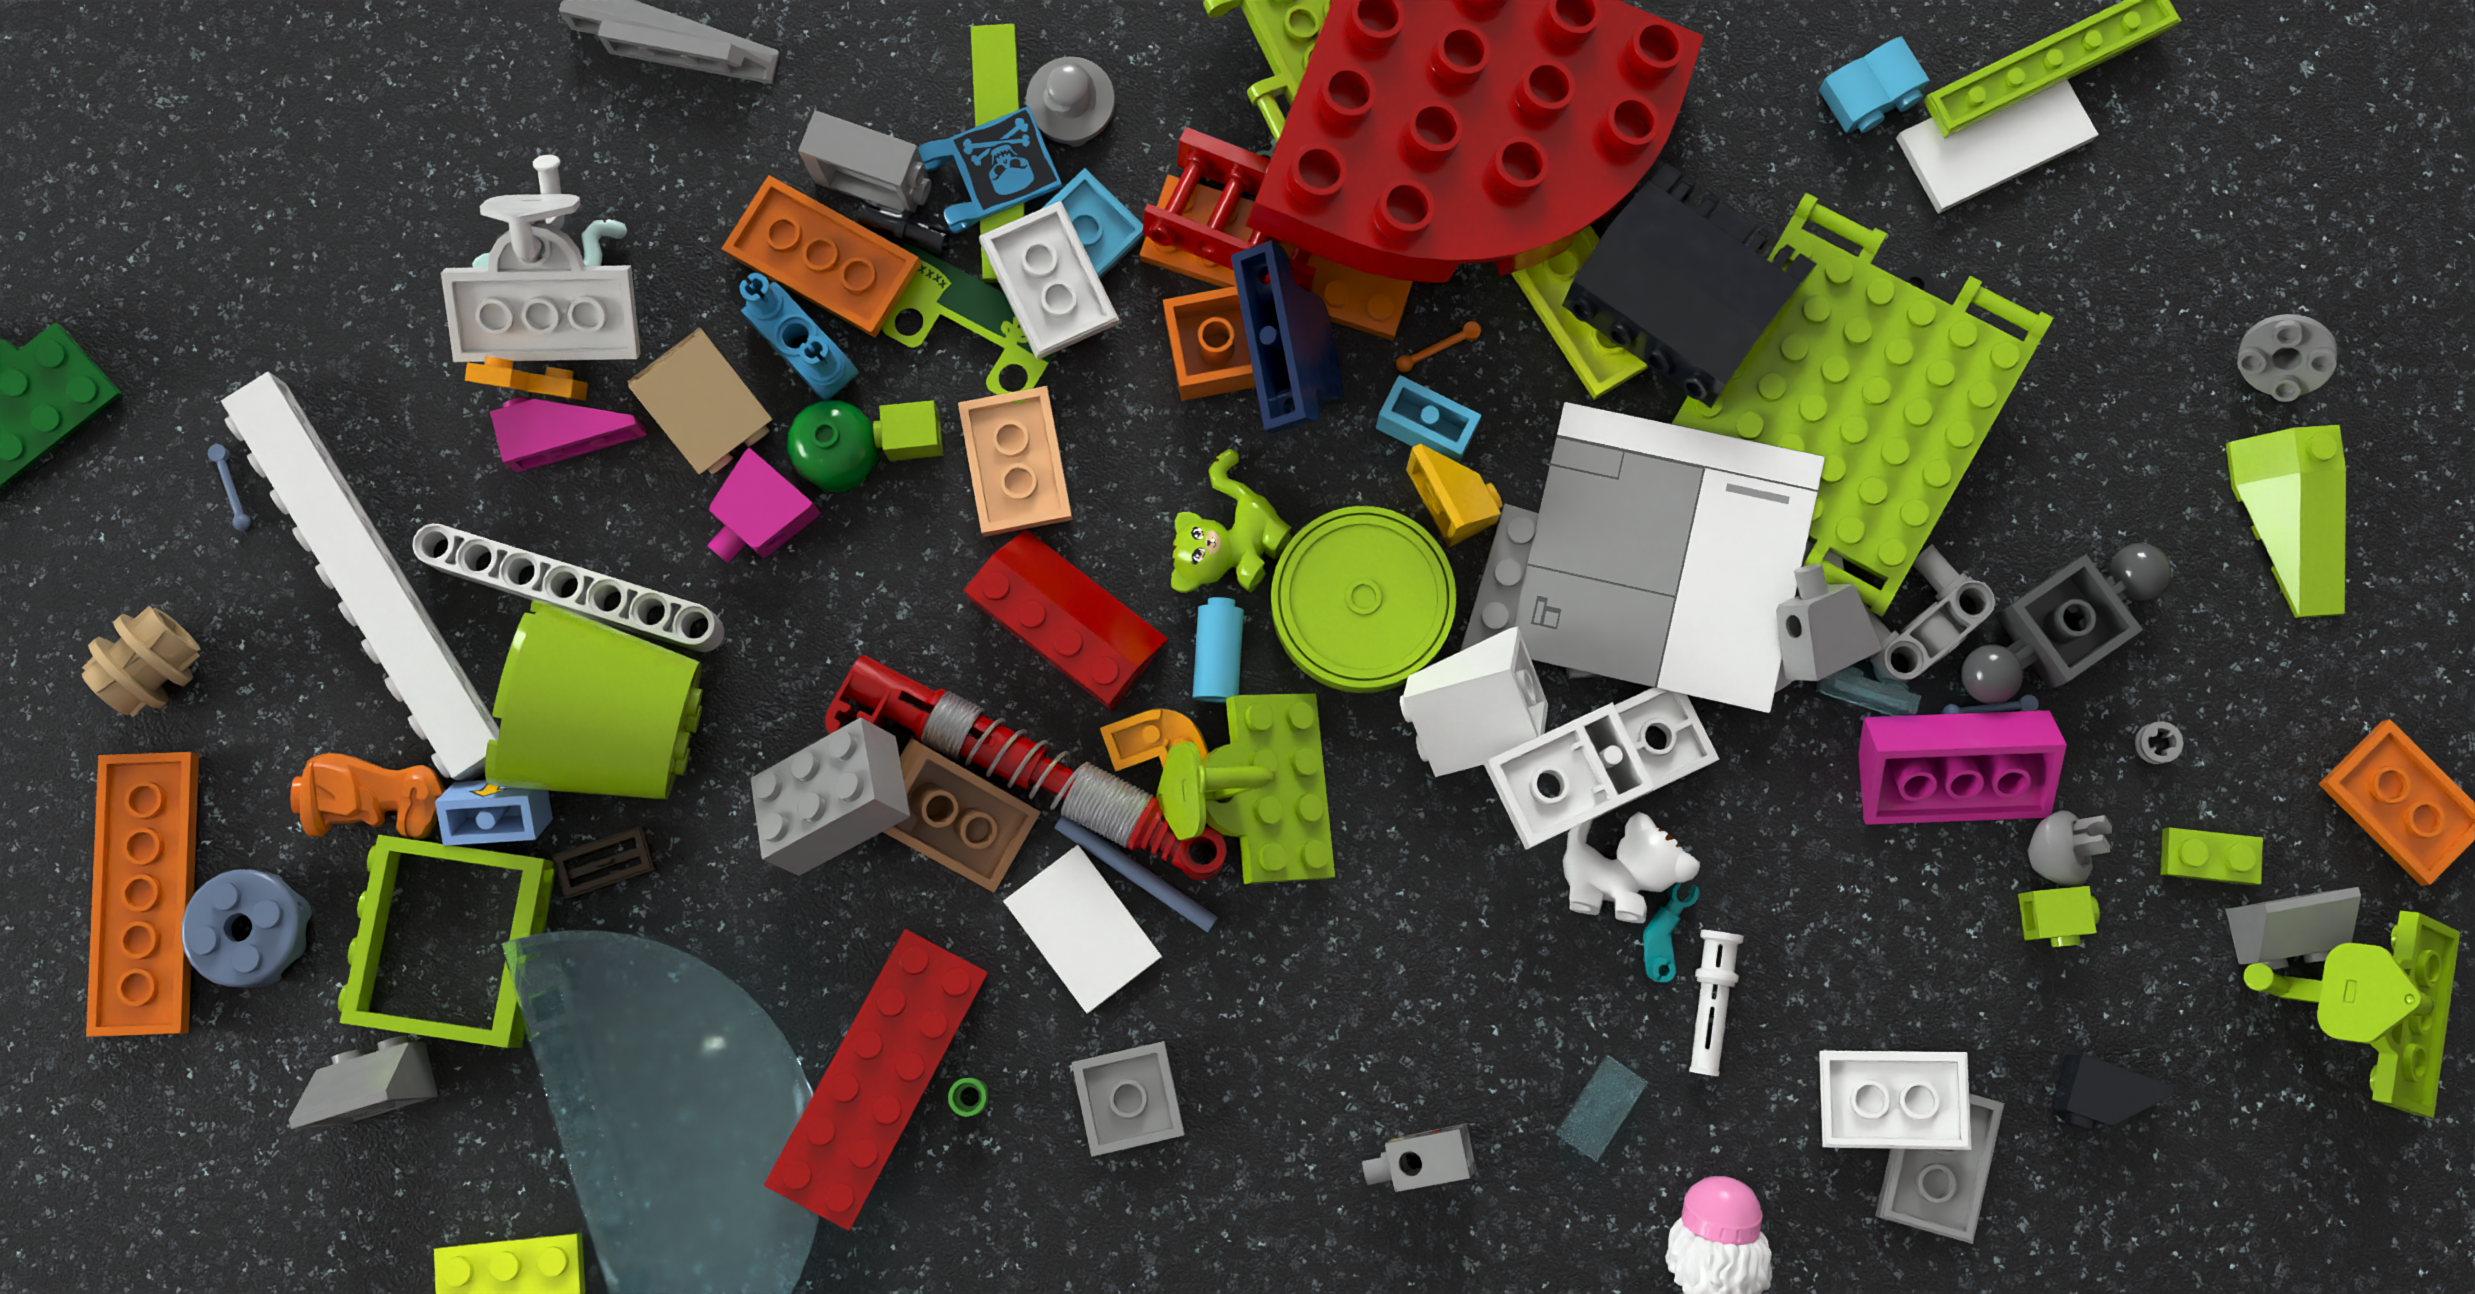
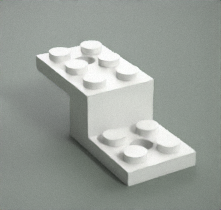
(1599, 763)

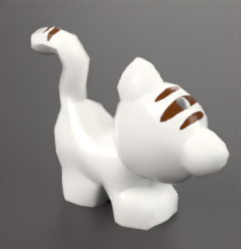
(1645, 861)

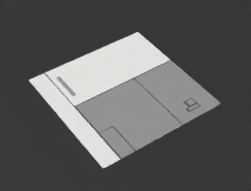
(1666, 555)

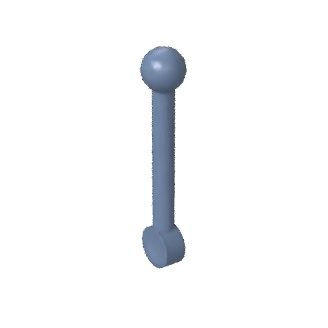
(220, 455)
(2025, 703)

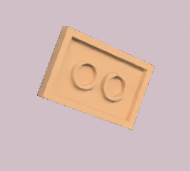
(1015, 461)

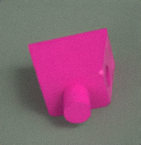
(758, 509)

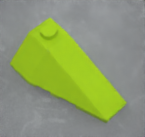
(2298, 508)

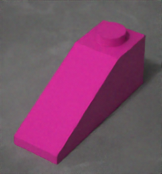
(547, 431)

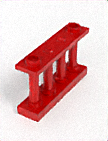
(1241, 173)

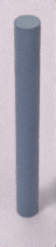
(1137, 873)

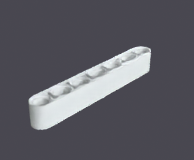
(550, 577)

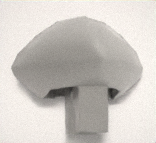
(2064, 847)

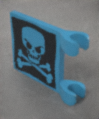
(999, 164)

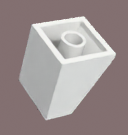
(1475, 704)

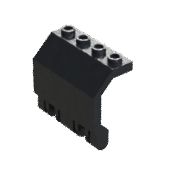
(1684, 286)

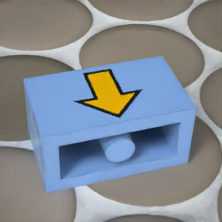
(488, 813)

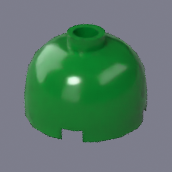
(832, 446)

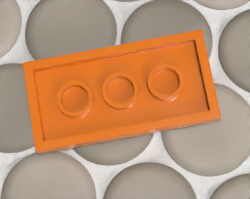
(822, 256)

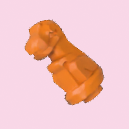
(352, 790)

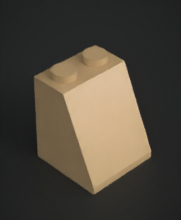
(700, 402)

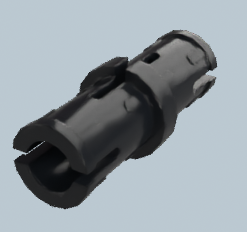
(904, 227)

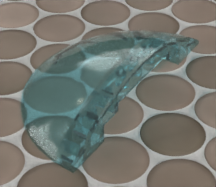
(666, 1112)

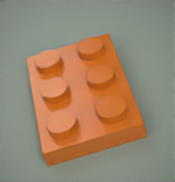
(2404, 802)

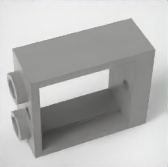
(864, 163)

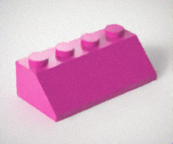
(1959, 767)

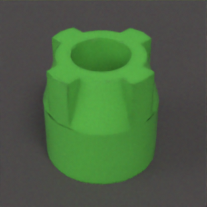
(955, 1097)

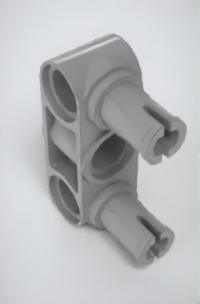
(1938, 627)

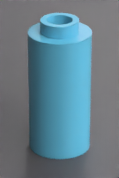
(1218, 650)

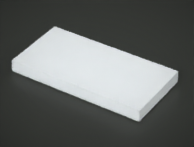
(1997, 146)

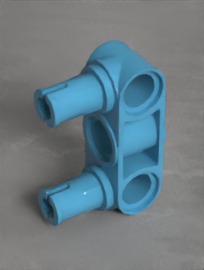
(781, 322)

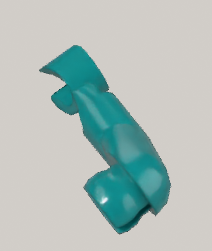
(1657, 935)

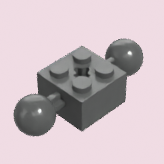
(2046, 643)

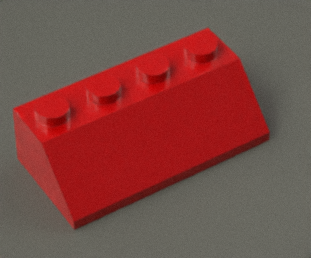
(1065, 618)

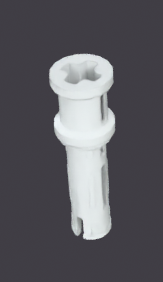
(1707, 1060)

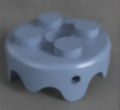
(276, 935)

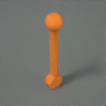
(1470, 332)

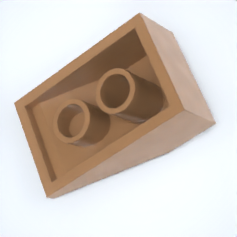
(960, 817)

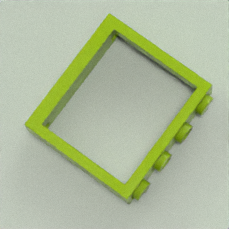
(374, 909)

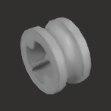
(2166, 755)

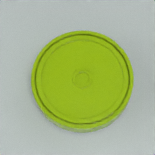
(1363, 599)

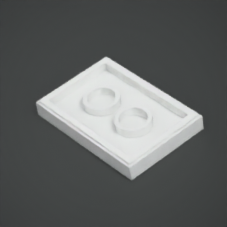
(1048, 280)
(1082, 929)
(1895, 1100)

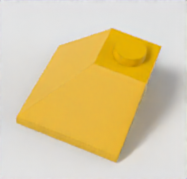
(1453, 494)

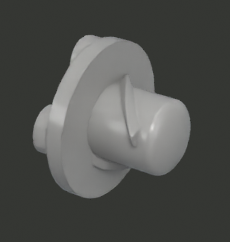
(1071, 100)
(2287, 356)

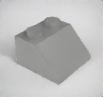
(2294, 927)

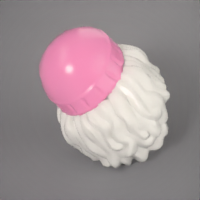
(1719, 1240)

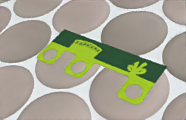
(971, 303)

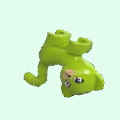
(1207, 550)

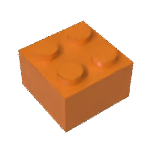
(1208, 343)

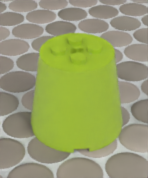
(591, 709)

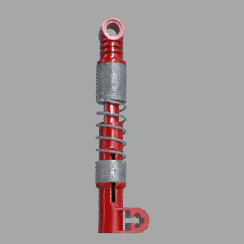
(951, 727)

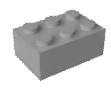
(829, 797)

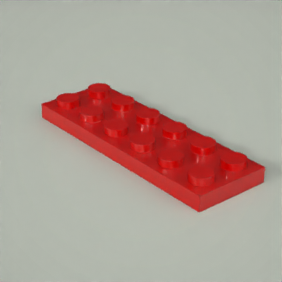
(876, 1080)

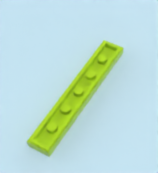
(2048, 63)
(995, 96)

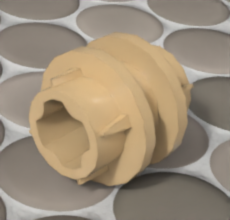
(136, 666)

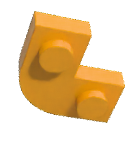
(500, 373)
(1149, 736)

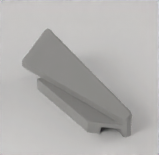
(665, 38)

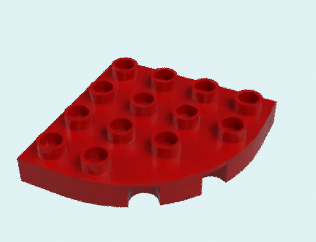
(1470, 130)

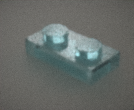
(1885, 696)
(1601, 1108)

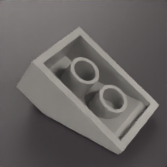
(366, 1084)

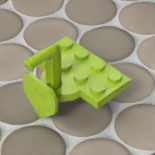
(1269, 787)
(2385, 1002)

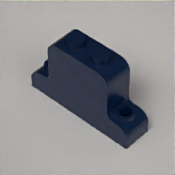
(1286, 339)

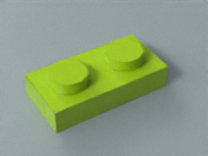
(2211, 856)

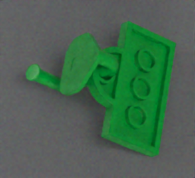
(45, 397)

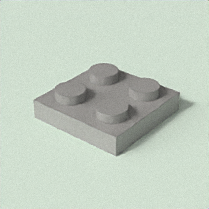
(1128, 1098)

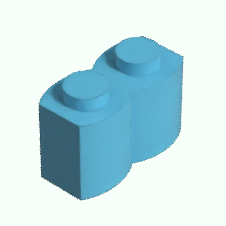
(1874, 85)

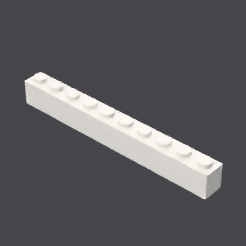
(364, 575)

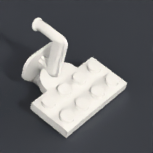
(537, 304)

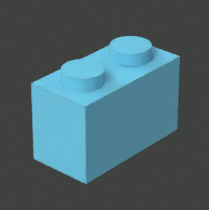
(1427, 418)

